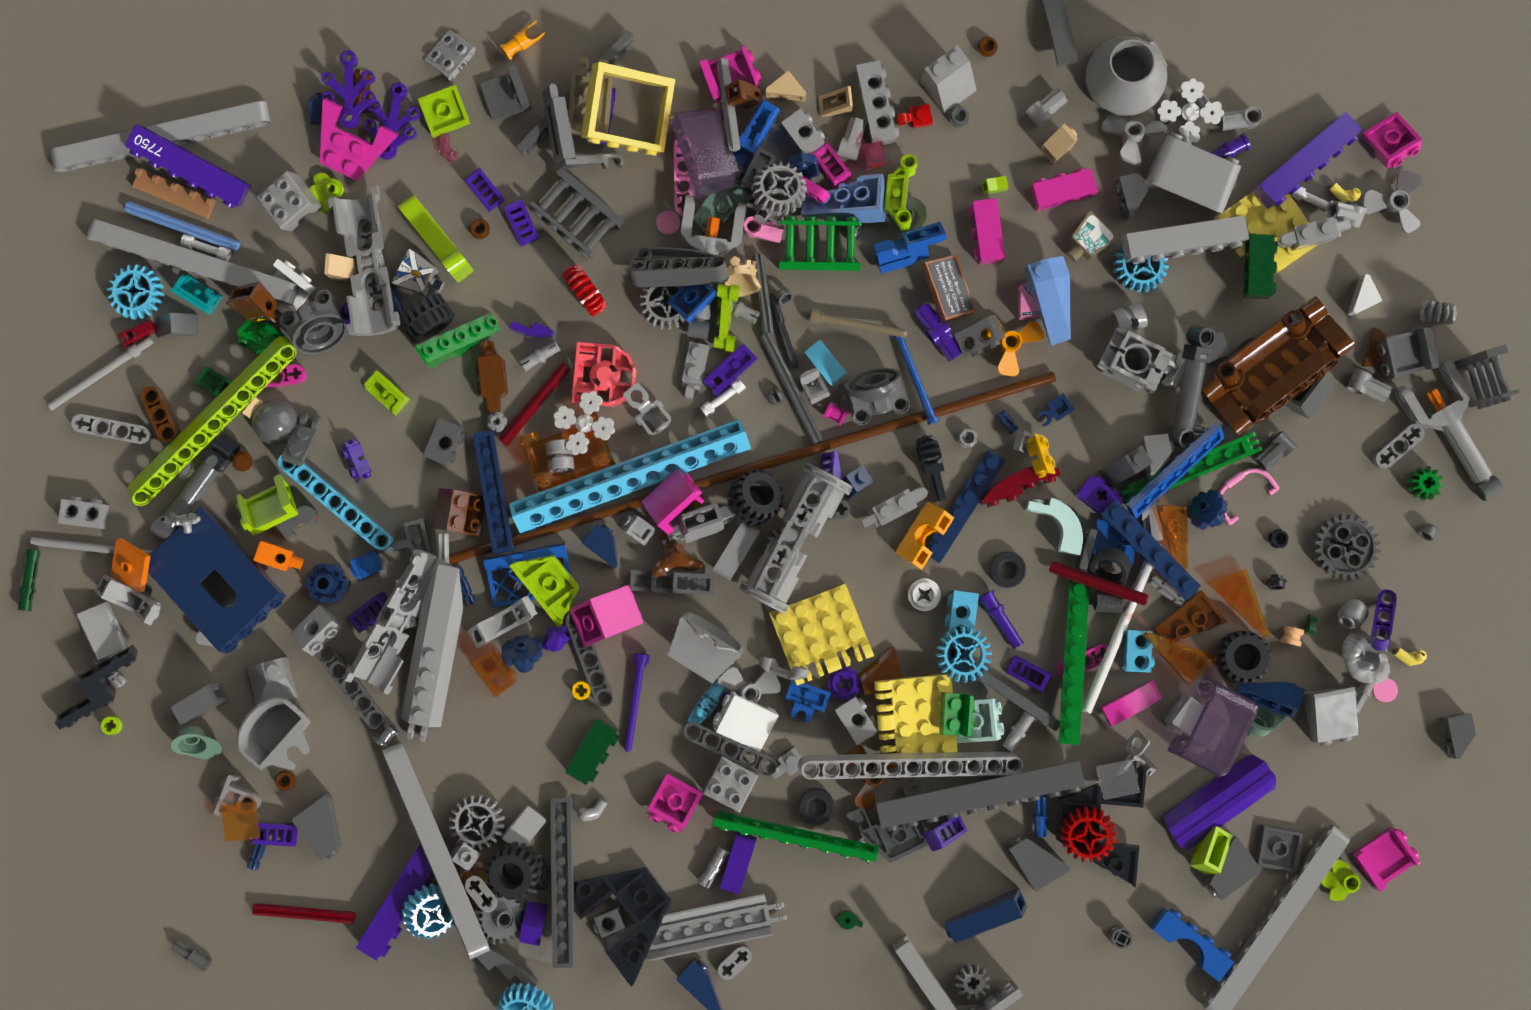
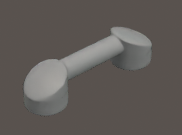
(769, 663)

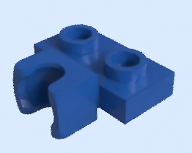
(807, 699)

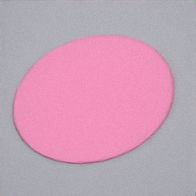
(668, 222)
(1386, 691)

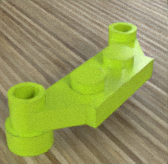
(897, 192)
(726, 296)

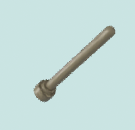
(818, 317)

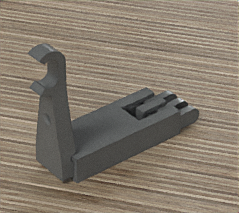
(561, 135)

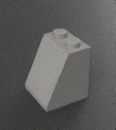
(949, 79)
(1331, 714)

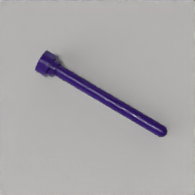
(640, 661)

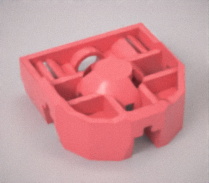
(591, 356)

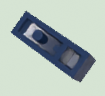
(1275, 696)
(698, 982)

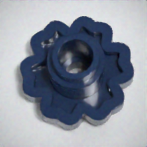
(1207, 509)
(337, 583)
(522, 652)

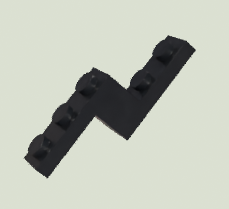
(96, 687)

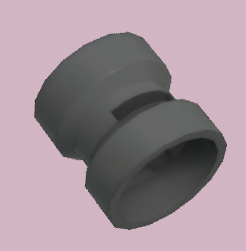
(1117, 934)

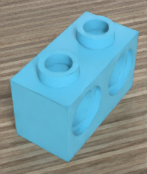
(1131, 651)

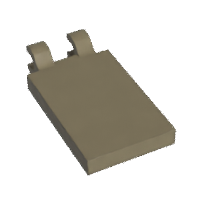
(578, 99)

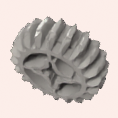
(783, 178)
(657, 303)
(481, 830)

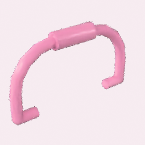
(1239, 476)

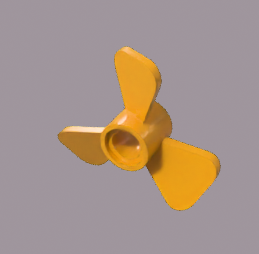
(1030, 333)

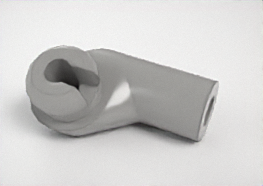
(592, 813)

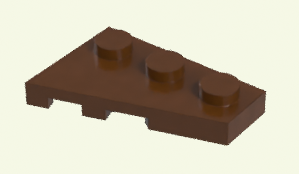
(1193, 617)

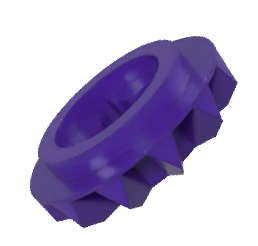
(842, 693)

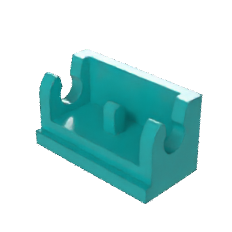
(196, 294)

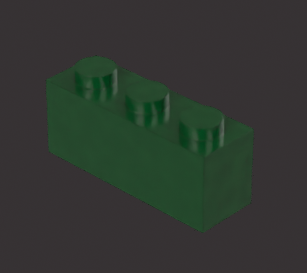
(1259, 266)
(593, 751)

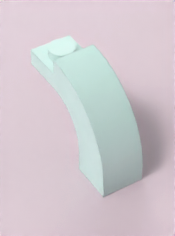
(1069, 525)

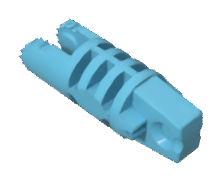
(706, 704)

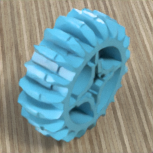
(1146, 270)
(135, 275)
(972, 647)
(427, 922)
(524, 996)

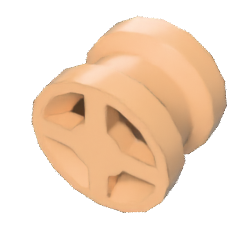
(1292, 636)

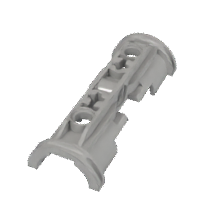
(349, 221)
(829, 493)
(384, 663)

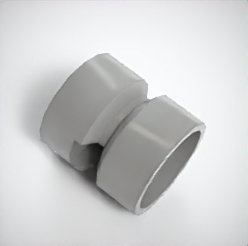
(1132, 317)
(560, 458)

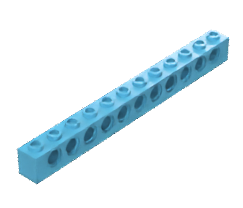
(629, 476)

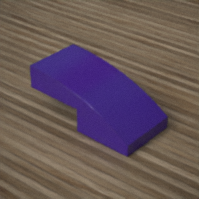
(536, 331)

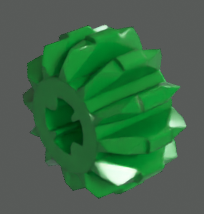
(1430, 477)

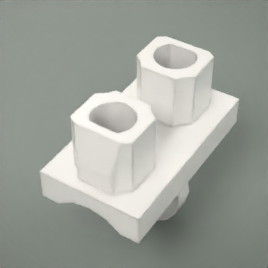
(1174, 371)

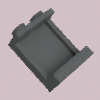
(1407, 353)

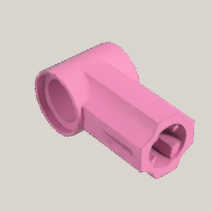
(766, 231)

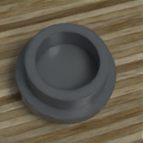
(959, 117)

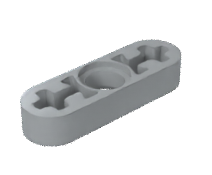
(1390, 445)

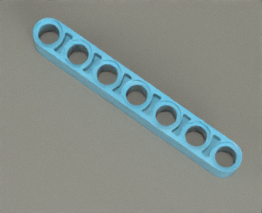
(344, 507)

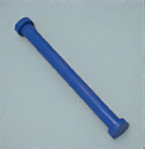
(932, 419)

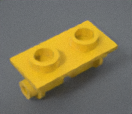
(1044, 463)

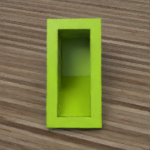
(1211, 851)

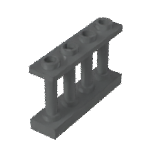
(580, 193)
(1488, 377)

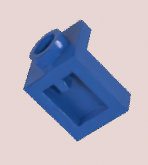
(366, 565)

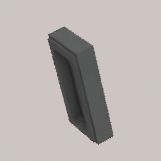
(1086, 550)

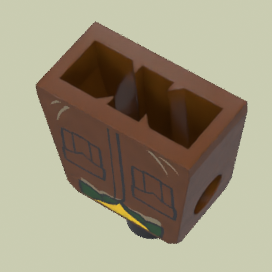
(254, 303)

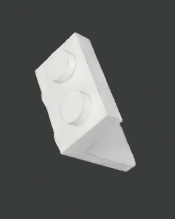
(286, 272)

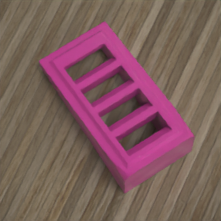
(838, 176)

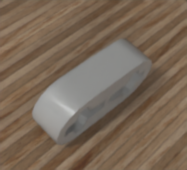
(484, 891)
(738, 966)

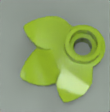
(322, 190)
(1337, 879)

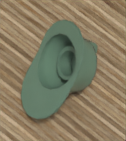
(1265, 722)
(195, 743)

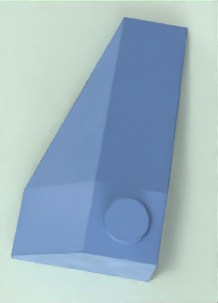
(857, 199)
(1051, 291)

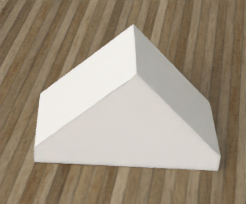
(1364, 295)

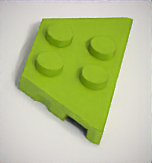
(548, 584)

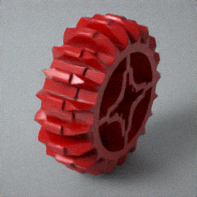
(584, 290)
(1096, 834)

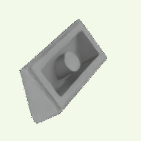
(524, 826)

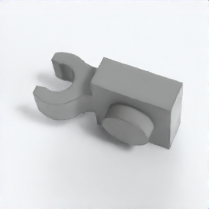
(788, 763)

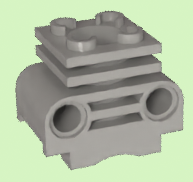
(1152, 361)

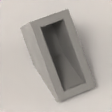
(1159, 451)

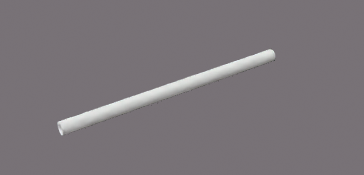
(1115, 641)

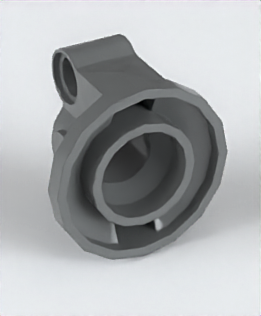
(315, 325)
(875, 393)

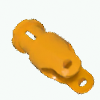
(518, 42)

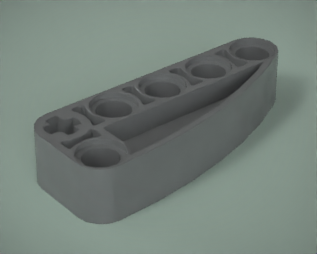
(676, 267)

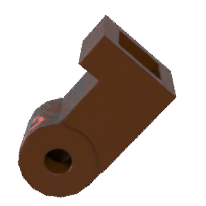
(745, 94)

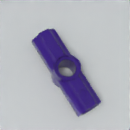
(938, 332)

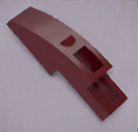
(1011, 486)

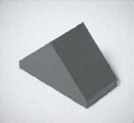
(177, 325)

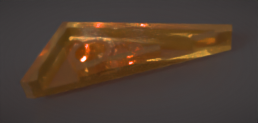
(1176, 531)
(1240, 595)
(1184, 660)

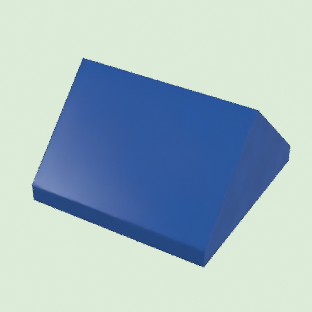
(692, 300)

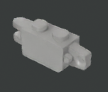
(1313, 233)
(894, 507)
(701, 523)

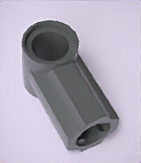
(1279, 447)

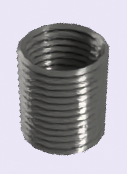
(1107, 602)

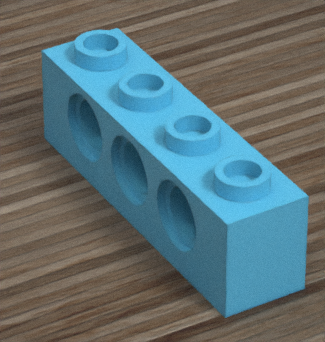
(969, 602)

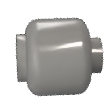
(1352, 614)

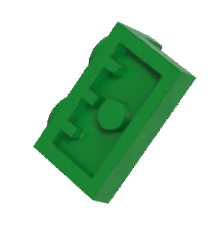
(257, 335)
(956, 714)

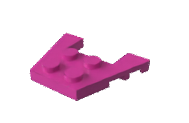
(345, 151)

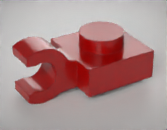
(918, 115)

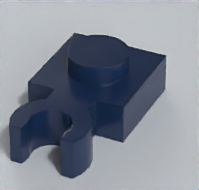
(1057, 408)

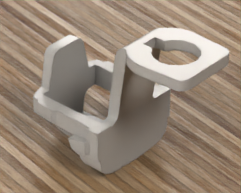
(647, 410)
(1137, 754)

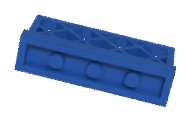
(504, 561)

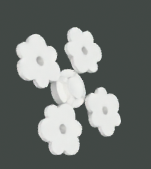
(1191, 111)
(584, 423)

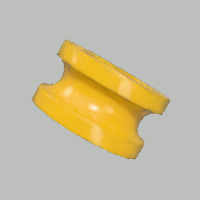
(577, 695)

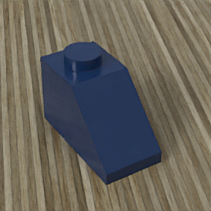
(603, 544)

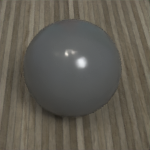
(274, 421)

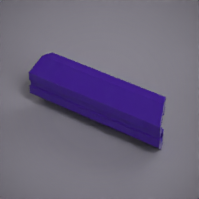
(1220, 800)

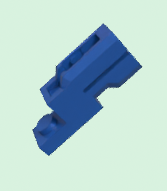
(755, 133)
(908, 250)

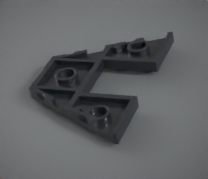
(1124, 857)
(643, 901)

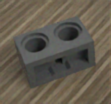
(979, 334)

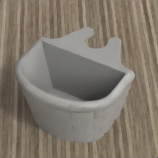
(703, 647)
(270, 732)

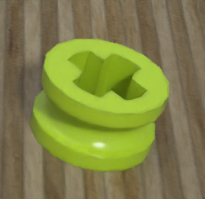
(116, 720)

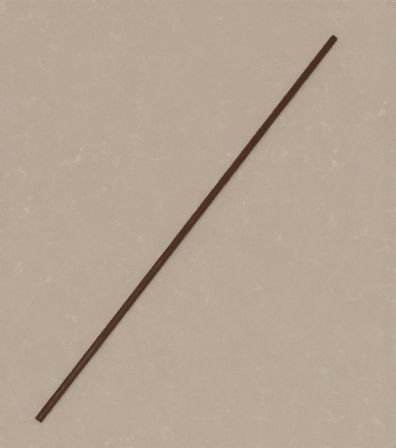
(767, 463)

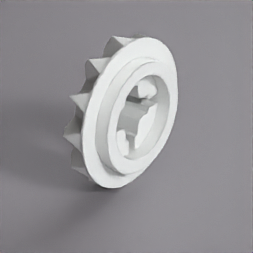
(934, 594)

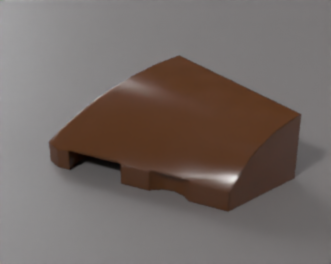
(882, 668)

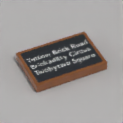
(948, 288)

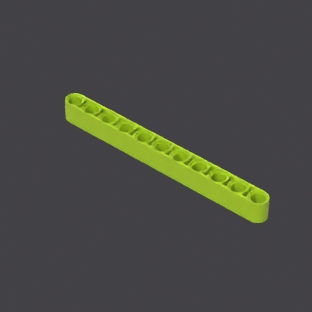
(216, 412)

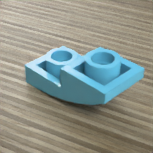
(825, 362)

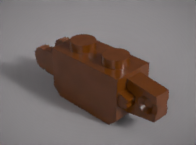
(492, 376)

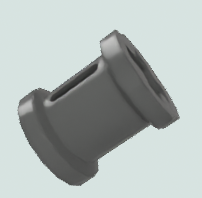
(385, 735)

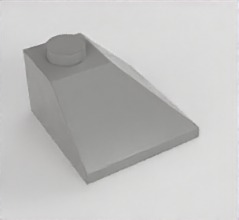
(272, 680)

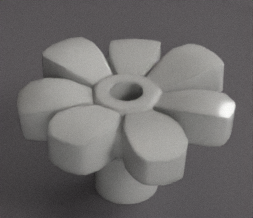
(186, 521)

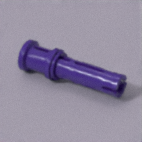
(1233, 147)
(996, 611)

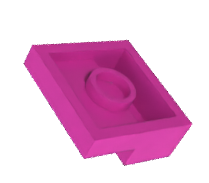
(1393, 140)
(673, 804)

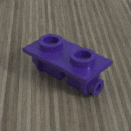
(352, 453)

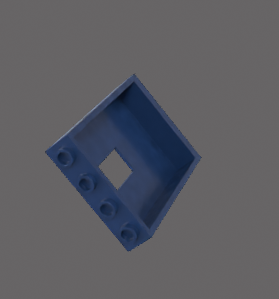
(190, 557)

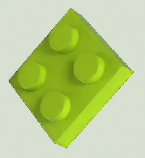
(444, 111)

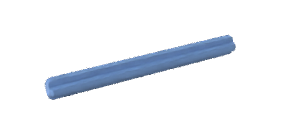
(182, 226)

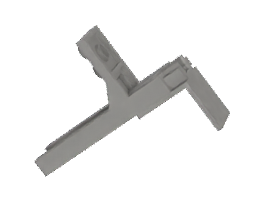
(1007, 993)

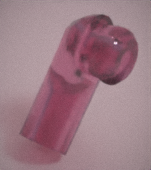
(446, 151)

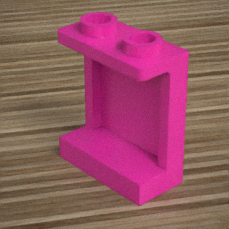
(740, 68)
(671, 498)
(1385, 857)

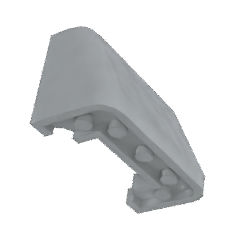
(1193, 173)

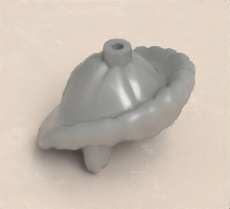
(1363, 661)

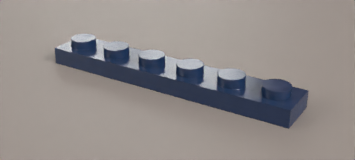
(493, 492)
(966, 503)
(1150, 549)

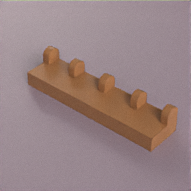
(173, 193)

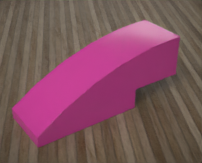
(1131, 703)

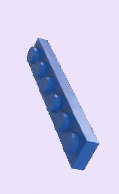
(1170, 475)

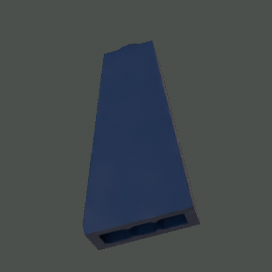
(987, 916)

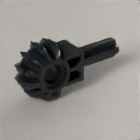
(931, 462)

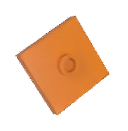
(130, 565)

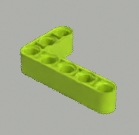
(435, 238)

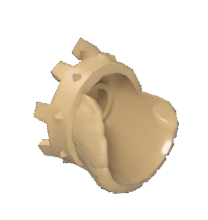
(743, 275)

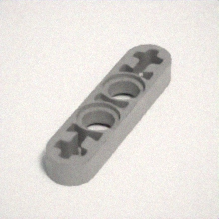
(111, 431)

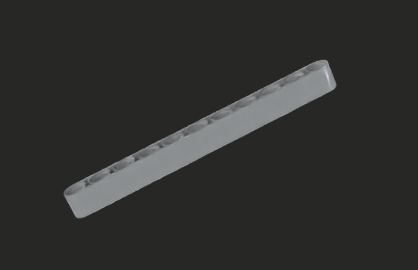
(178, 131)
(188, 260)
(901, 761)
(435, 851)
(1278, 920)

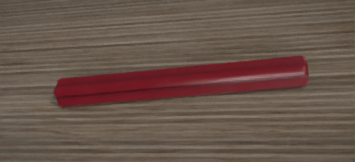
(534, 404)
(1098, 583)
(303, 913)

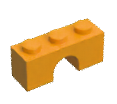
(929, 520)

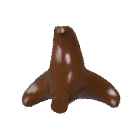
(673, 557)

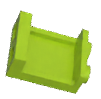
(267, 507)

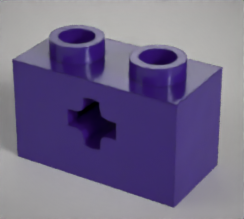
(1088, 495)

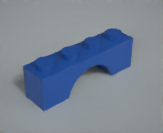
(1211, 959)

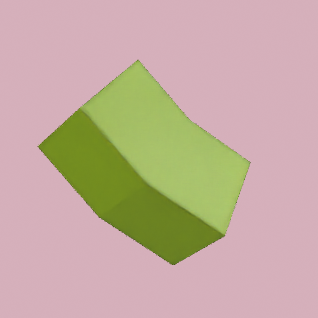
(994, 185)

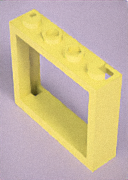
(588, 130)

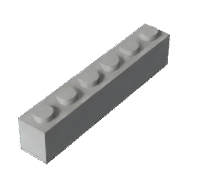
(1185, 239)

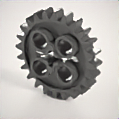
(1340, 564)

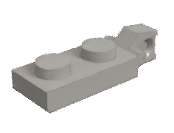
(694, 368)

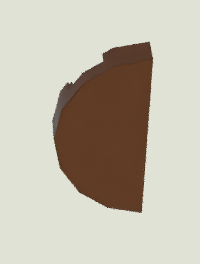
(1371, 356)

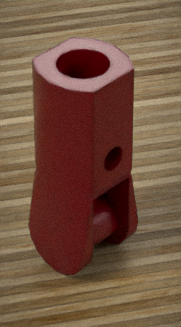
(139, 332)

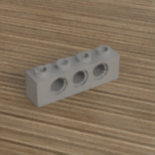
(875, 72)

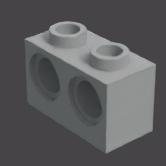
(83, 515)

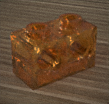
(489, 676)

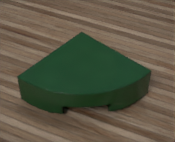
(1310, 627)

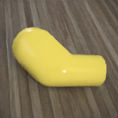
(1345, 195)
(1412, 658)

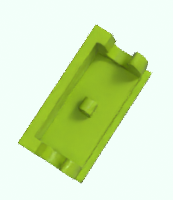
(386, 392)

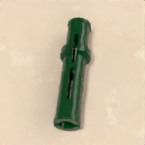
(29, 577)

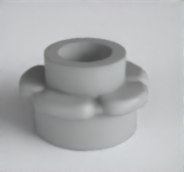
(496, 416)
(972, 438)

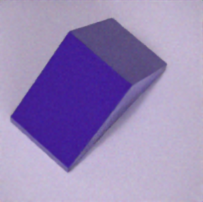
(533, 923)

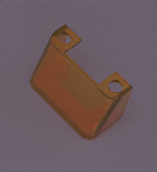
(596, 458)

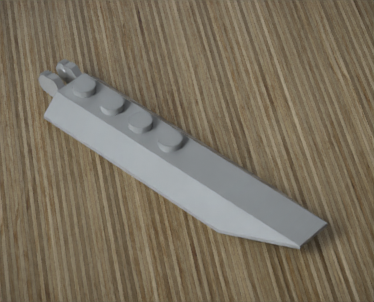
(433, 652)
(709, 927)

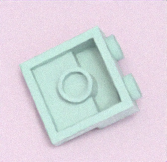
(985, 722)

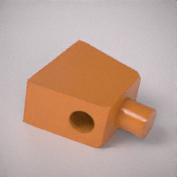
(268, 553)

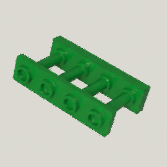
(789, 261)

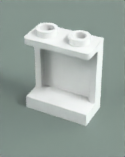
(744, 721)

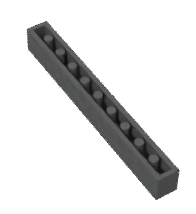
(979, 795)

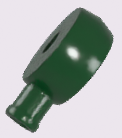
(851, 923)

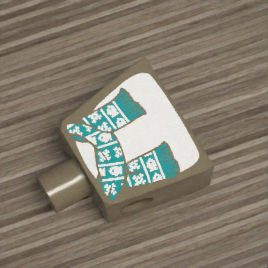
(1090, 238)

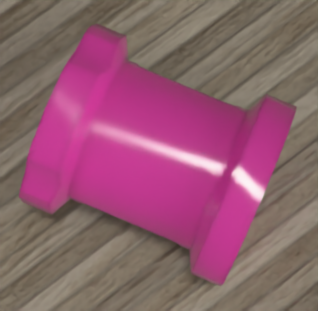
(835, 414)

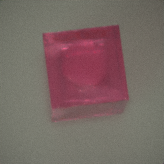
(874, 155)

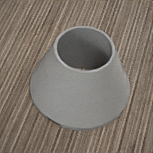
(1122, 96)

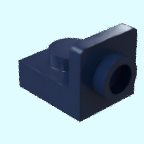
(806, 164)

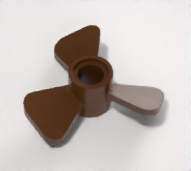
(866, 796)

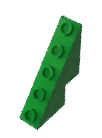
(457, 341)

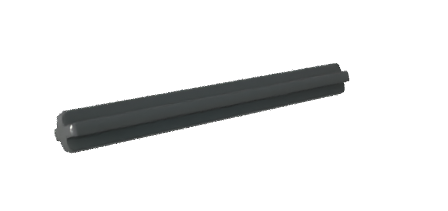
(791, 388)

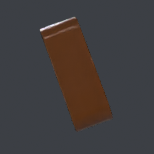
(154, 407)

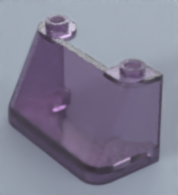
(706, 150)
(1218, 729)

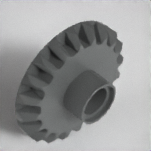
(510, 926)

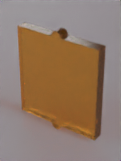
(240, 821)

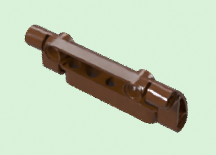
(1277, 366)

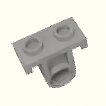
(233, 793)

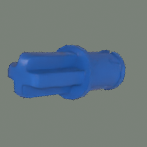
(1040, 817)

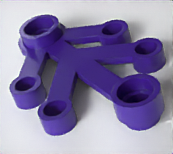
(350, 93)
(393, 122)

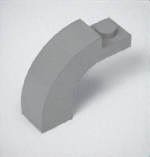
(140, 604)
(502, 622)

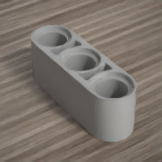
(736, 551)

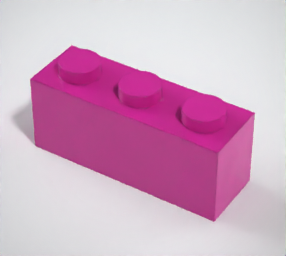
(1063, 189)
(987, 231)

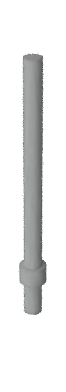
(133, 351)
(77, 545)

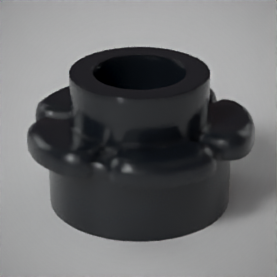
(1283, 538)
(1276, 582)

